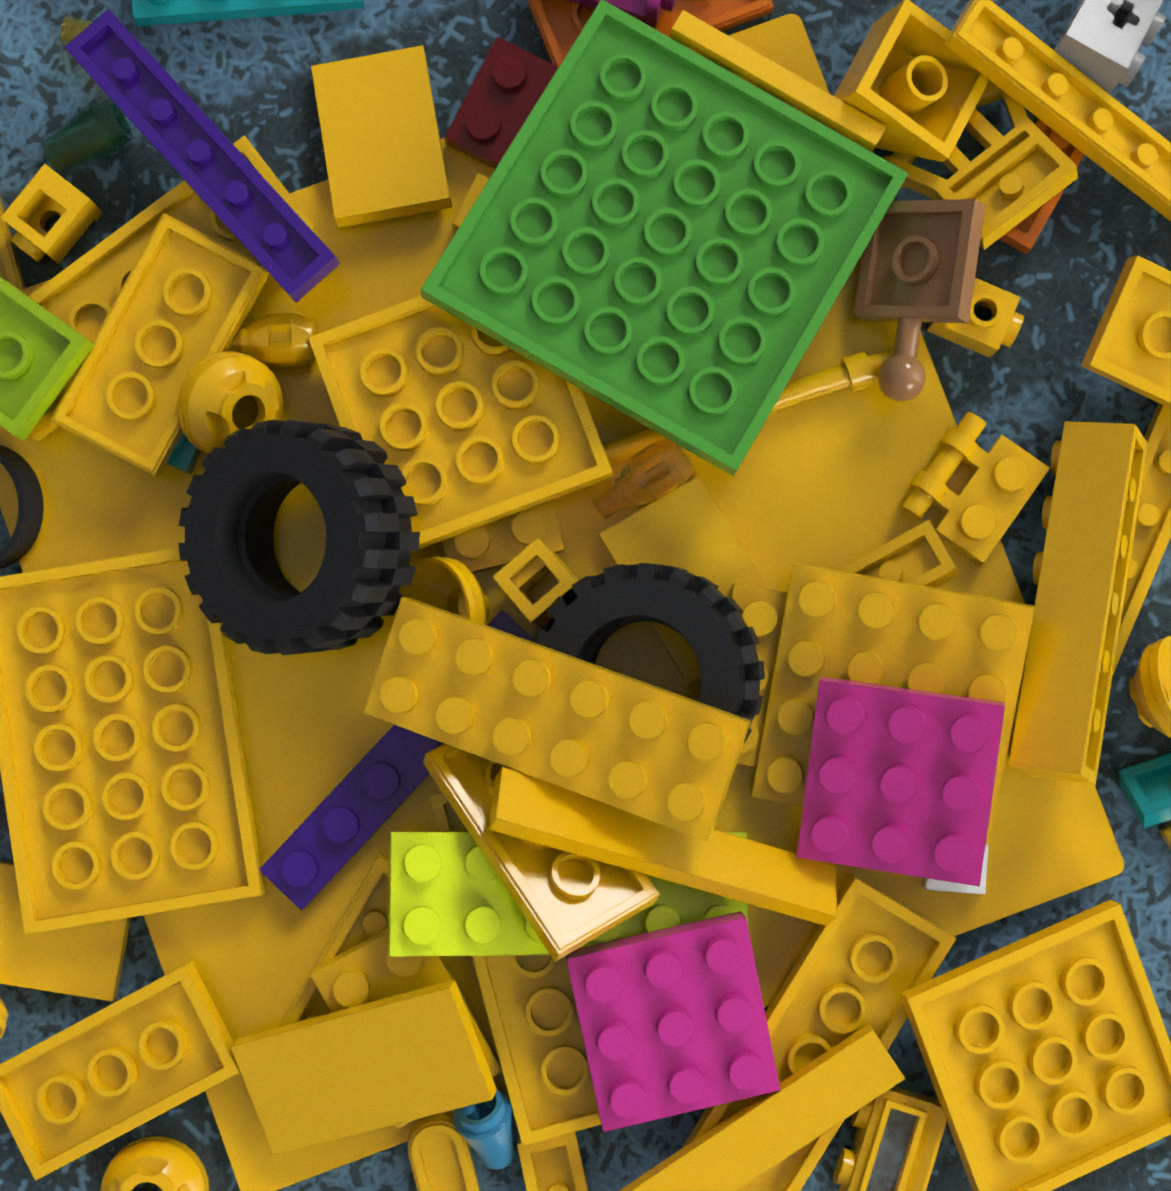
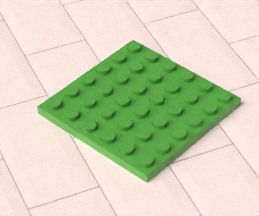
(664, 236)

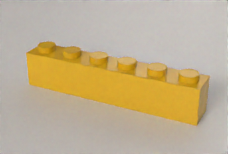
(1078, 601)

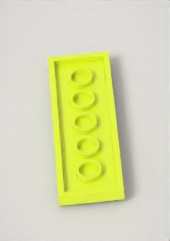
(454, 904)

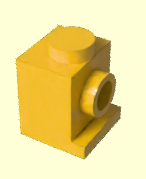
(42, 198)
(981, 335)
(536, 581)

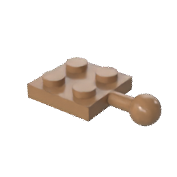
(918, 272)

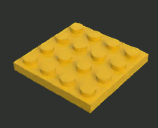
(458, 416)
(889, 637)
(1047, 1054)

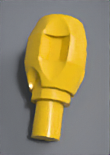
(277, 340)

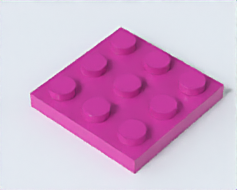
(900, 780)
(672, 1021)

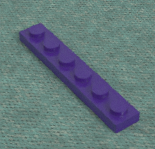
(202, 156)
(356, 807)

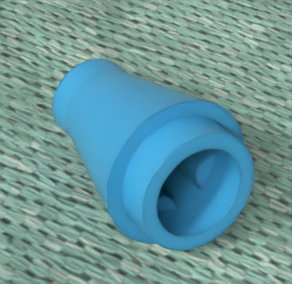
(488, 1130)

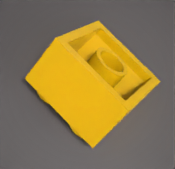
(912, 84)

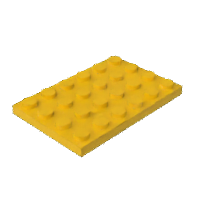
(120, 745)

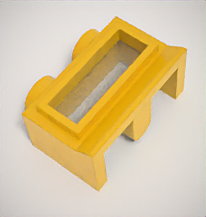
(892, 1144)

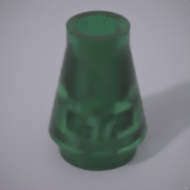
(88, 136)

